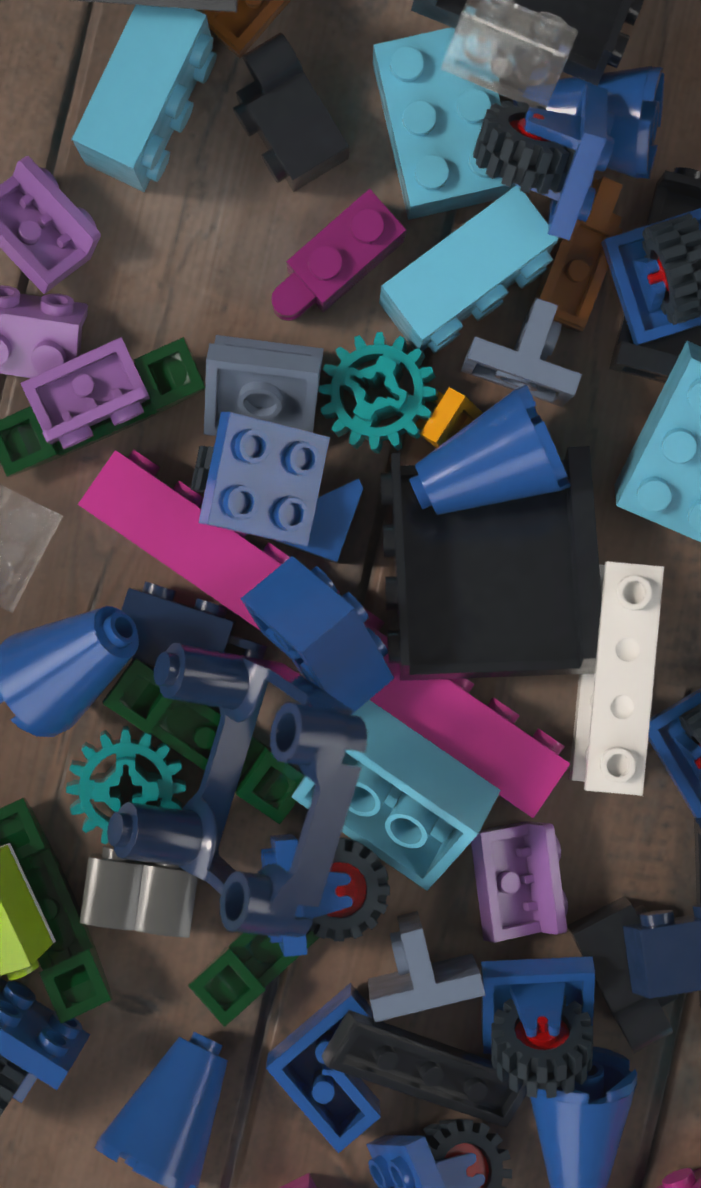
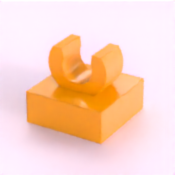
(450, 416)

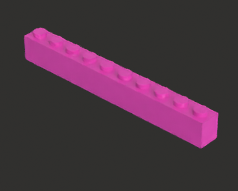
(229, 566)

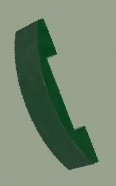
(168, 377)
(191, 732)
(71, 965)
(241, 974)

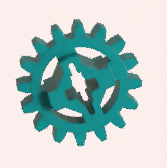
(369, 414)
(99, 785)

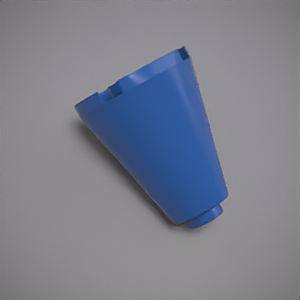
(637, 103)
(492, 460)
(63, 667)
(170, 1116)
(585, 1127)

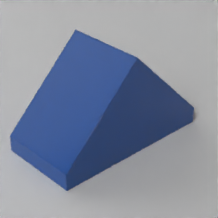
(332, 521)

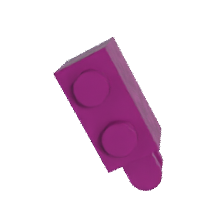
(338, 257)

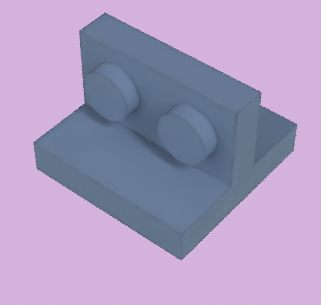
(528, 360)
(262, 382)
(419, 982)

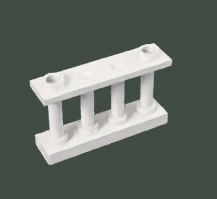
(617, 699)

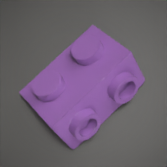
(43, 227)
(38, 331)
(85, 393)
(519, 881)

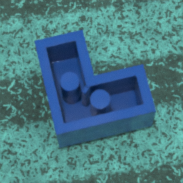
(320, 632)
(331, 1099)

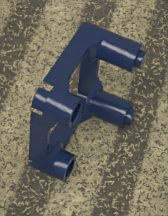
(301, 734)

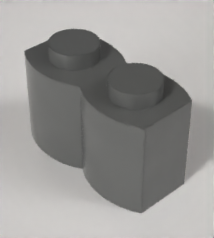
(138, 895)

